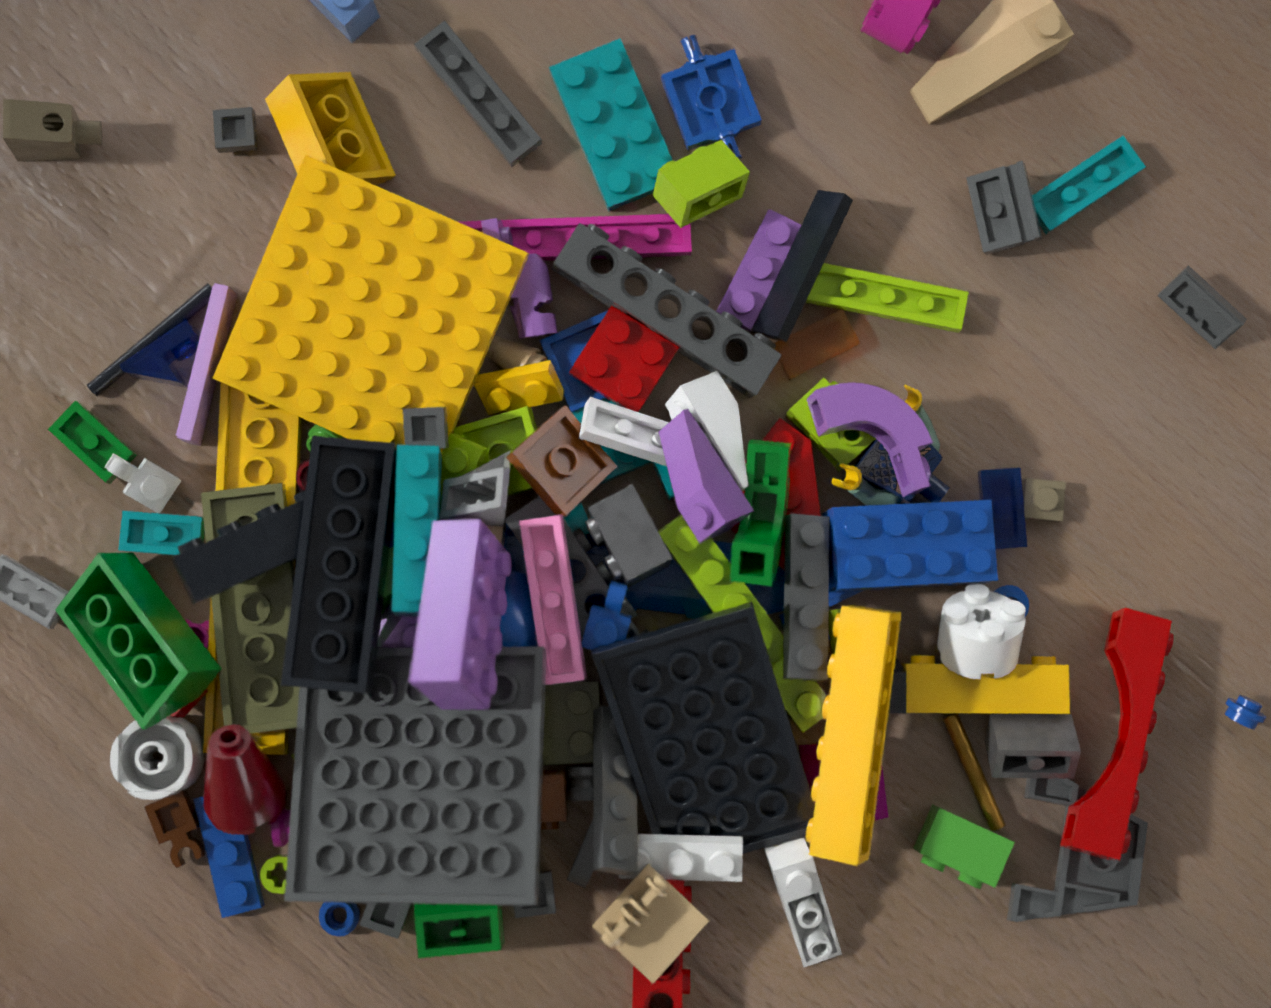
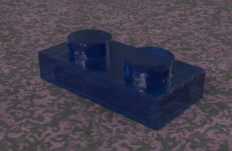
(1006, 493)

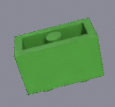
(962, 846)

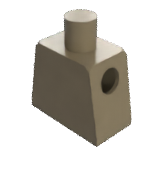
(46, 130)

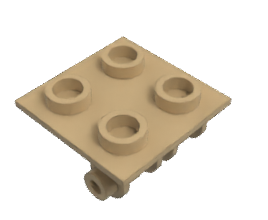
(650, 923)

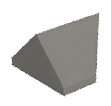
(478, 493)

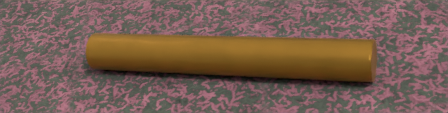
(974, 771)

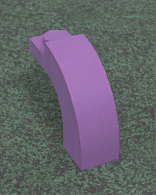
(882, 416)

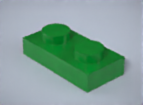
(90, 440)

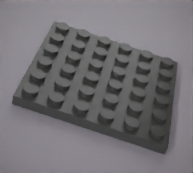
(417, 796)

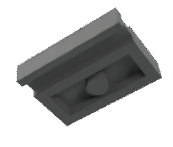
(1004, 208)

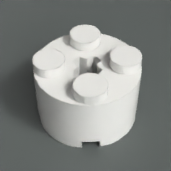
(980, 632)
(148, 777)

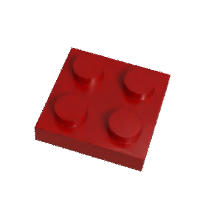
(623, 360)

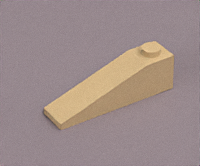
(991, 51)

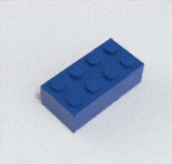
(911, 545)

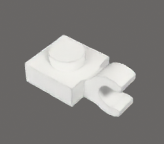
(147, 483)

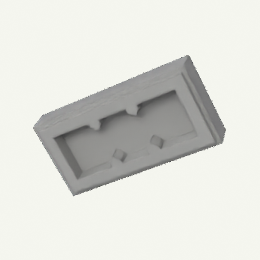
(30, 592)

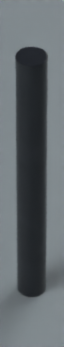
(182, 313)

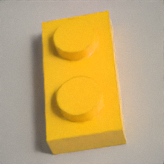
(519, 387)

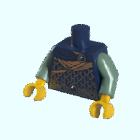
(873, 476)

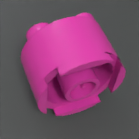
(898, 22)

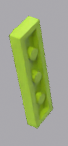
(889, 297)

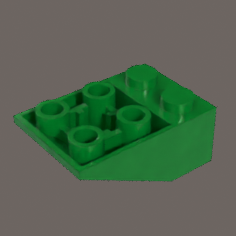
(457, 929)

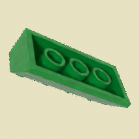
(137, 638)

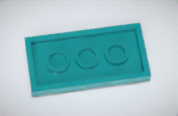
(612, 122)

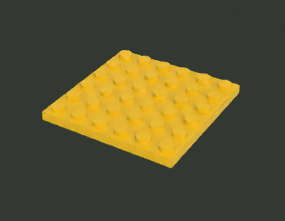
(367, 308)

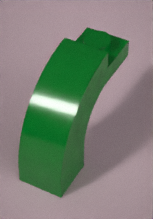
(761, 533)

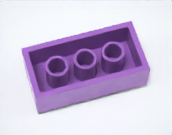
(461, 616)

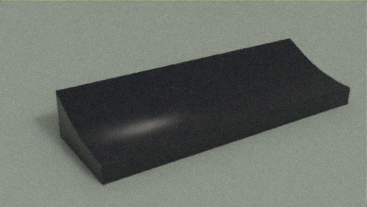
(341, 566)

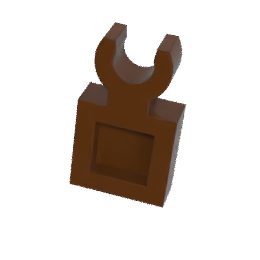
(173, 820)

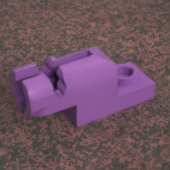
(530, 291)

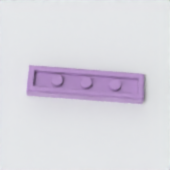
(207, 358)

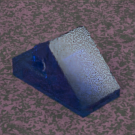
(156, 359)

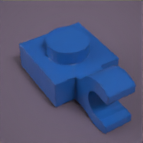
(607, 623)

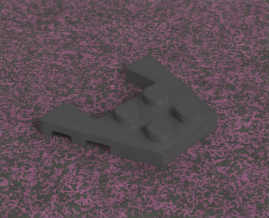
(1081, 880)

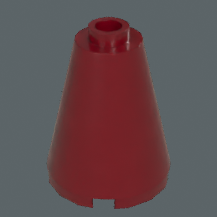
(240, 783)

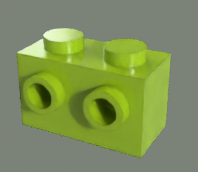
(700, 183)
(835, 447)

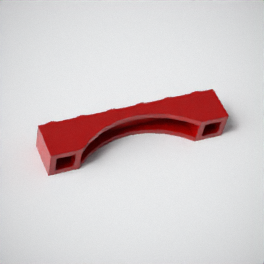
(1136, 653)

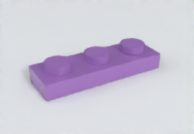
(759, 268)

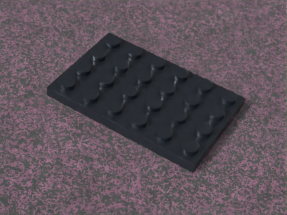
(707, 730)

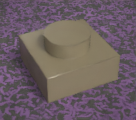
(1043, 499)

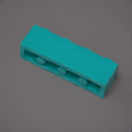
(415, 510)

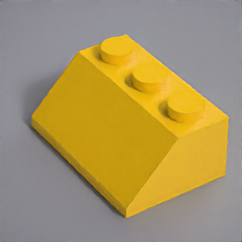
(329, 122)

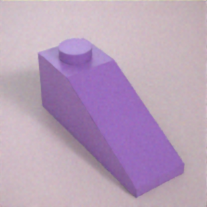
(700, 480)

